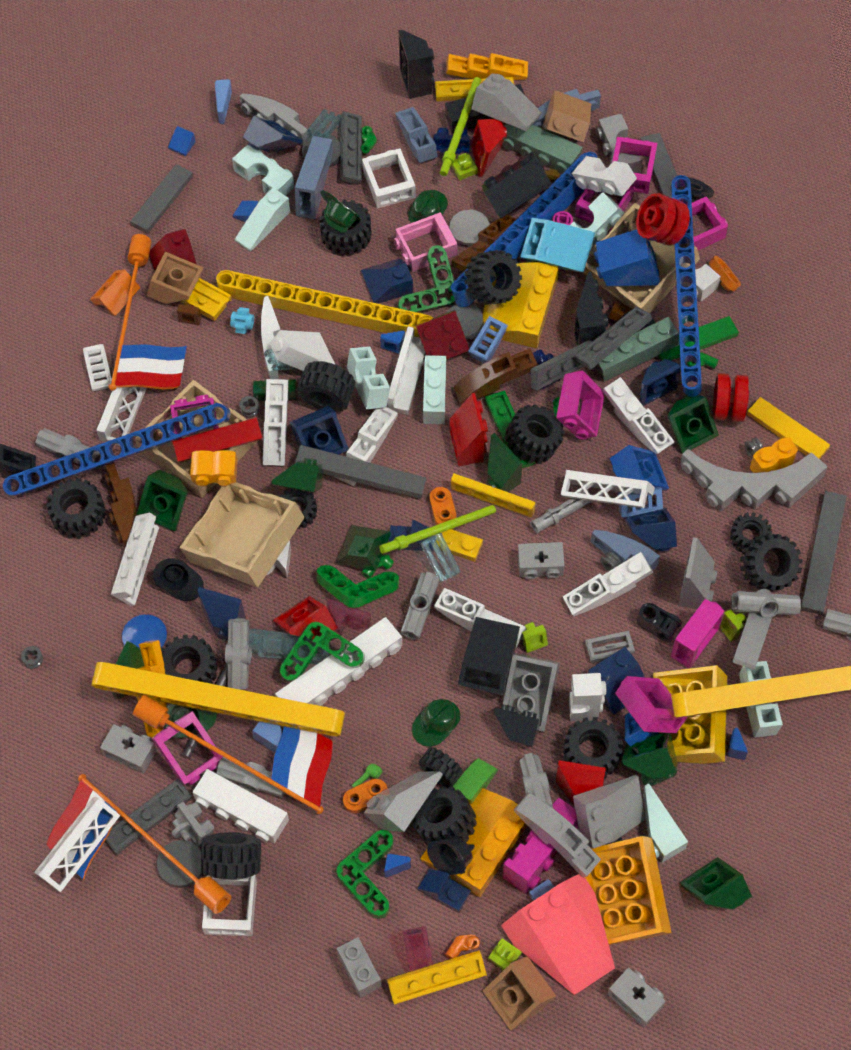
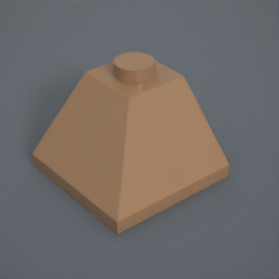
(174, 279)

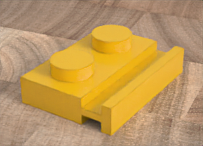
(208, 299)

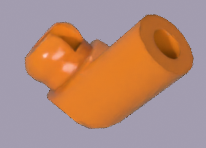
(462, 943)

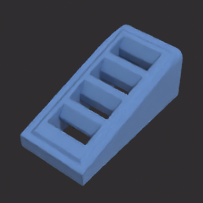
(223, 95)
(477, 344)
(631, 511)

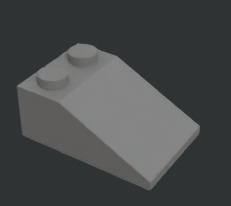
(505, 102)
(697, 577)
(531, 685)
(398, 805)
(609, 811)

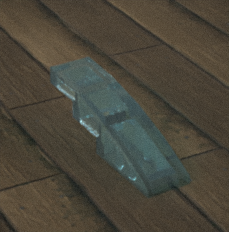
(280, 644)

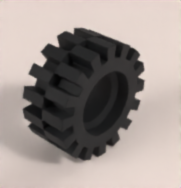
(305, 498)
(748, 522)
(438, 761)

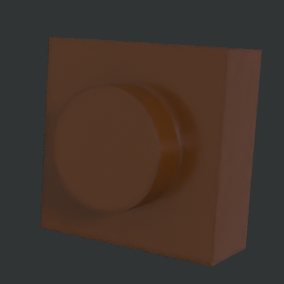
(618, 310)
(189, 314)

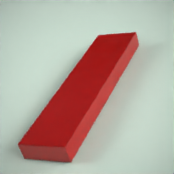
(218, 439)

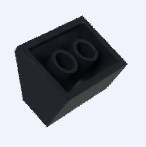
(416, 64)
(516, 184)

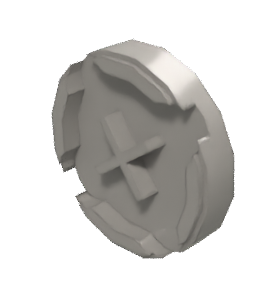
(467, 225)

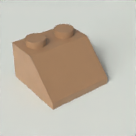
(567, 117)
(519, 993)

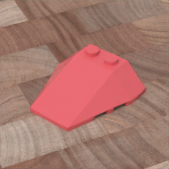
(564, 934)

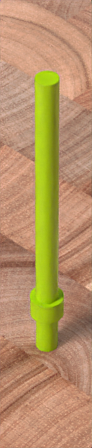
(449, 156)
(403, 541)

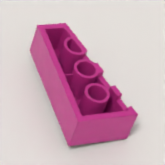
(535, 856)

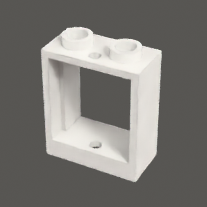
(394, 193)
(232, 927)

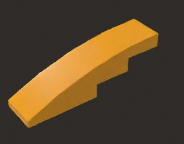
(483, 66)
(153, 662)

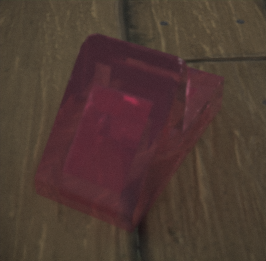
(343, 614)
(417, 948)

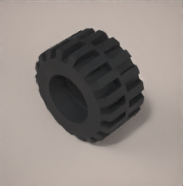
(353, 239)
(506, 277)
(326, 385)
(541, 423)
(72, 493)
(787, 557)
(194, 649)
(598, 732)
(441, 804)
(230, 855)

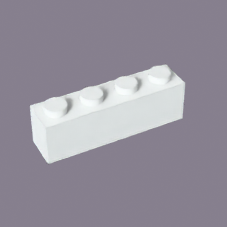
(240, 806)

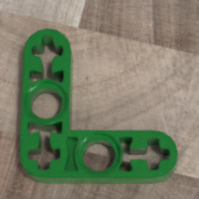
(440, 286)
(354, 594)
(321, 642)
(359, 868)

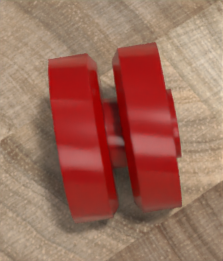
(662, 219)
(733, 398)

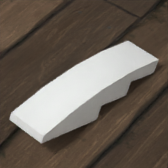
(269, 330)
(275, 422)
(371, 436)

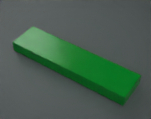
(708, 335)
(502, 414)

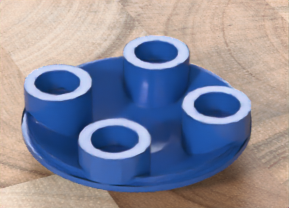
(143, 629)

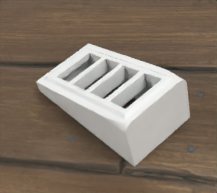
(93, 355)

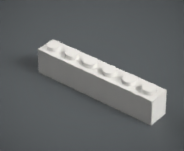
(333, 675)

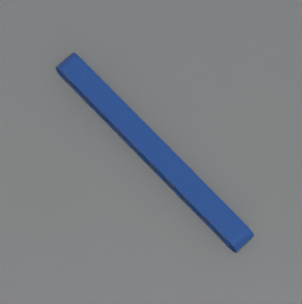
(553, 200)
(687, 294)
(107, 455)

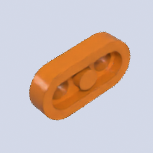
(728, 278)
(442, 506)
(364, 793)

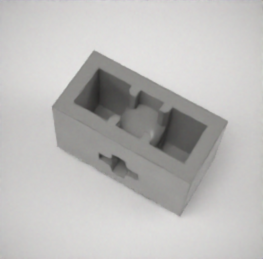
(549, 553)
(136, 758)
(359, 967)
(643, 1008)

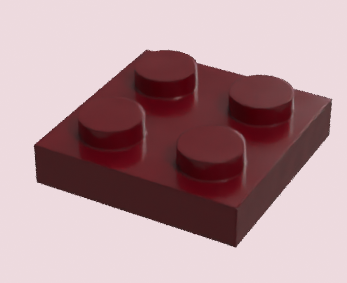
(443, 336)

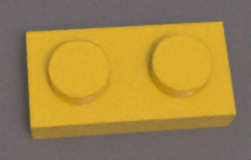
(462, 544)

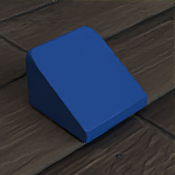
(182, 141)
(244, 210)
(392, 341)
(737, 747)
(396, 864)

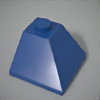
(639, 465)

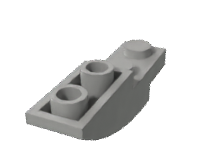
(274, 111)
(558, 832)

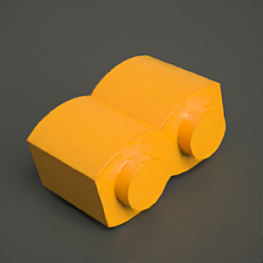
(774, 458)
(213, 467)

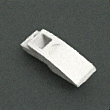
(636, 417)
(608, 586)
(464, 610)

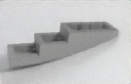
(752, 640)

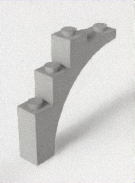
(754, 488)

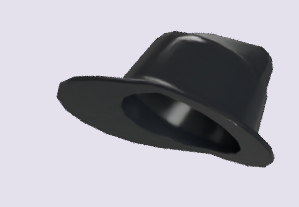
(178, 579)
(450, 855)

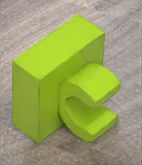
(464, 166)
(732, 624)
(534, 637)
(504, 954)

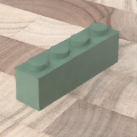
(547, 147)
(639, 349)

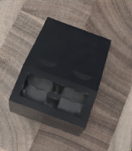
(589, 317)
(489, 656)

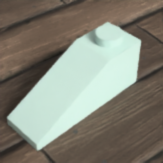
(263, 219)
(663, 830)

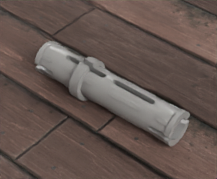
(553, 516)

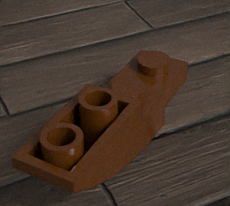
(486, 238)
(493, 373)
(124, 504)

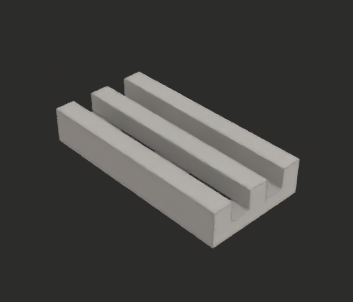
(608, 638)

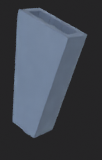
(313, 177)

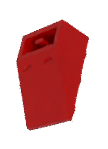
(469, 432)

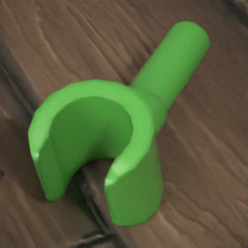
(372, 770)

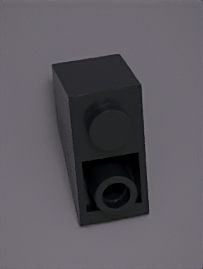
(517, 726)

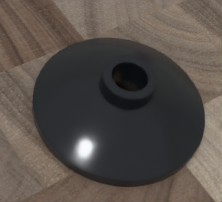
(699, 189)

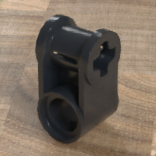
(659, 622)

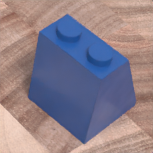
(627, 261)

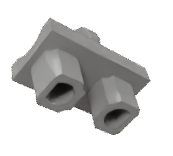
(187, 825)

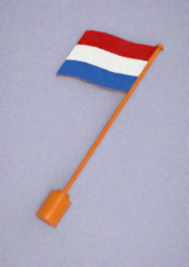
(145, 364)
(297, 763)
(205, 889)

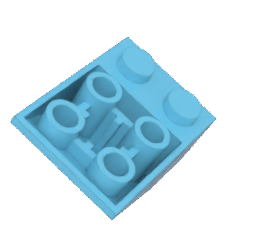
(557, 244)

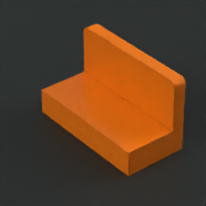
(115, 292)

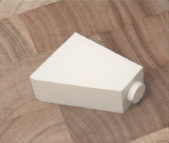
(300, 348)

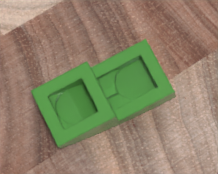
(475, 778)

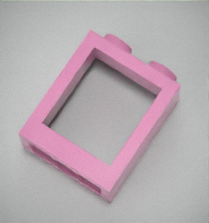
(420, 228)

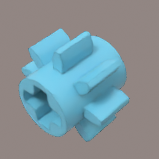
(242, 320)

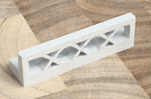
(406, 373)
(112, 411)
(606, 483)
(135, 559)
(70, 837)

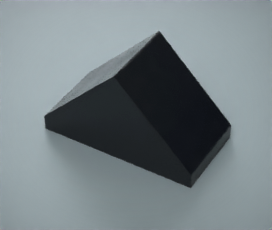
(15, 461)

